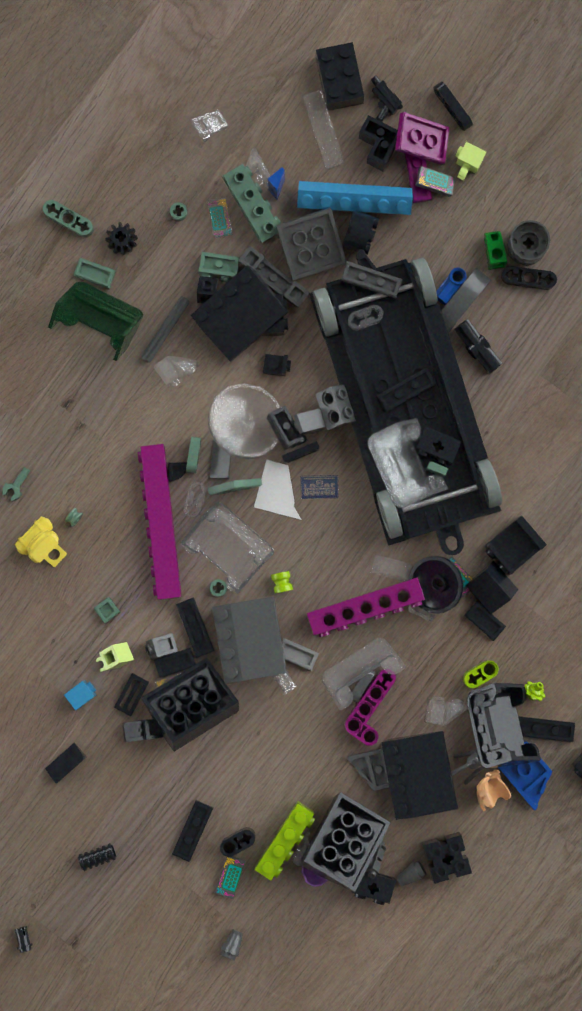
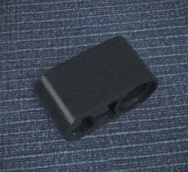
(244, 844)

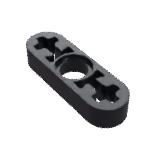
(453, 106)
(542, 284)

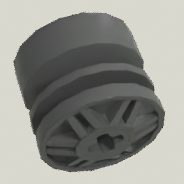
(536, 235)

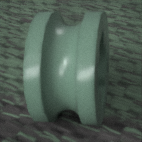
(183, 214)
(73, 517)
(214, 583)

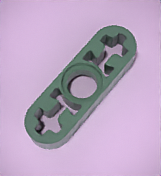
(53, 216)

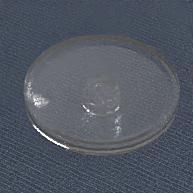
(241, 423)

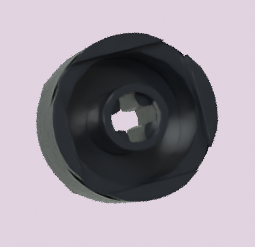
(360, 232)

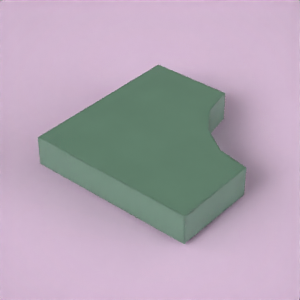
(235, 485)

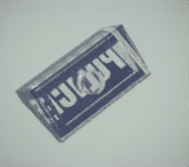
(319, 487)

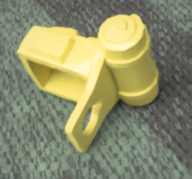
(40, 542)

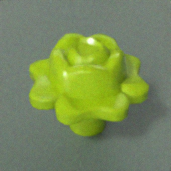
(534, 691)

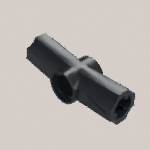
(478, 346)

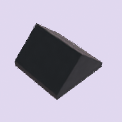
(492, 587)

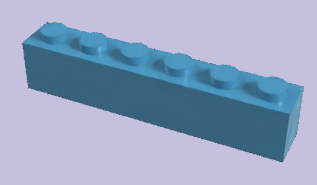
(355, 197)

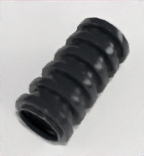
(97, 857)

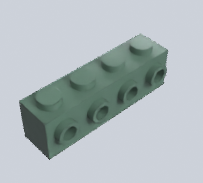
(251, 202)

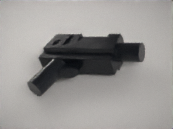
(388, 101)

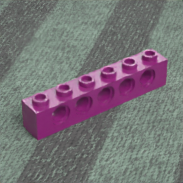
(317, 617)

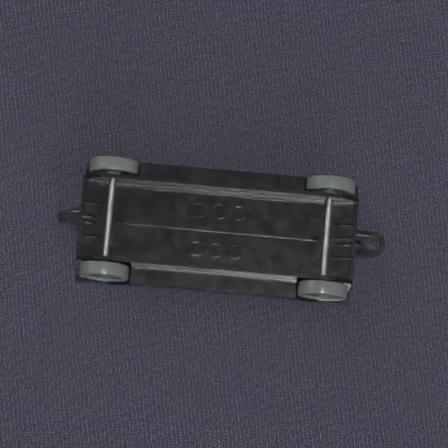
(387, 353)

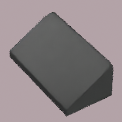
(220, 463)

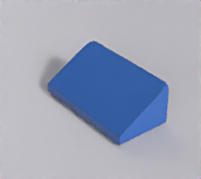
(276, 182)

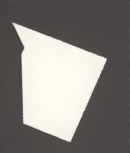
(276, 490)

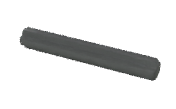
(165, 329)

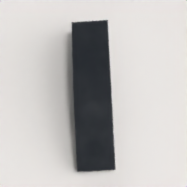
(141, 730)

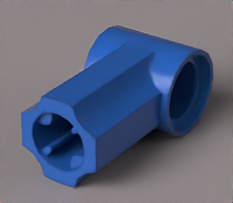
(449, 286)

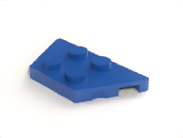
(528, 779)

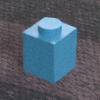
(81, 694)

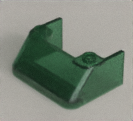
(99, 311)

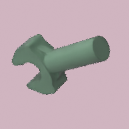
(16, 485)

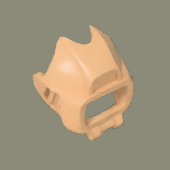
(490, 791)

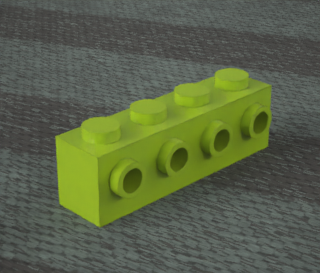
(284, 840)

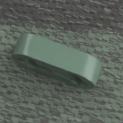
(193, 456)

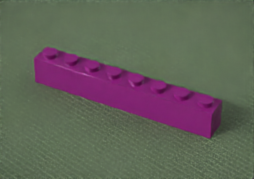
(160, 522)

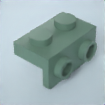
(218, 266)

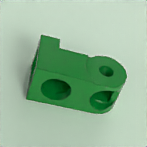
(495, 250)

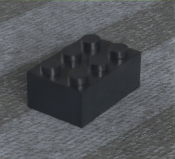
(339, 76)

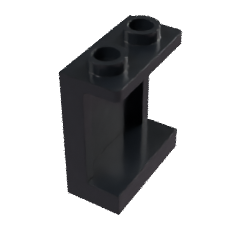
(514, 545)

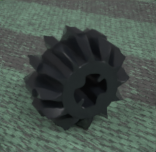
(124, 231)

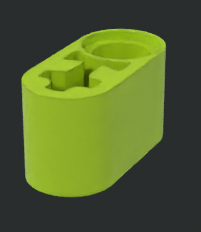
(479, 681)

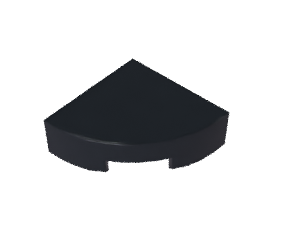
(176, 470)

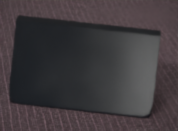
(284, 427)
(65, 763)

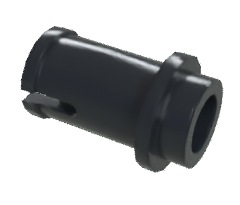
(23, 939)

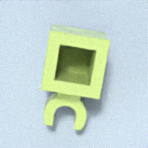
(469, 159)
(115, 656)

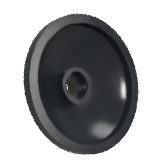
(437, 597)

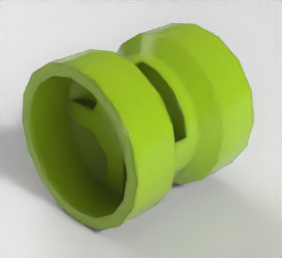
(282, 582)

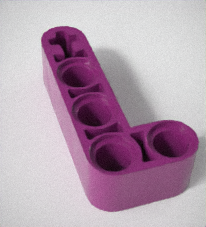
(373, 704)

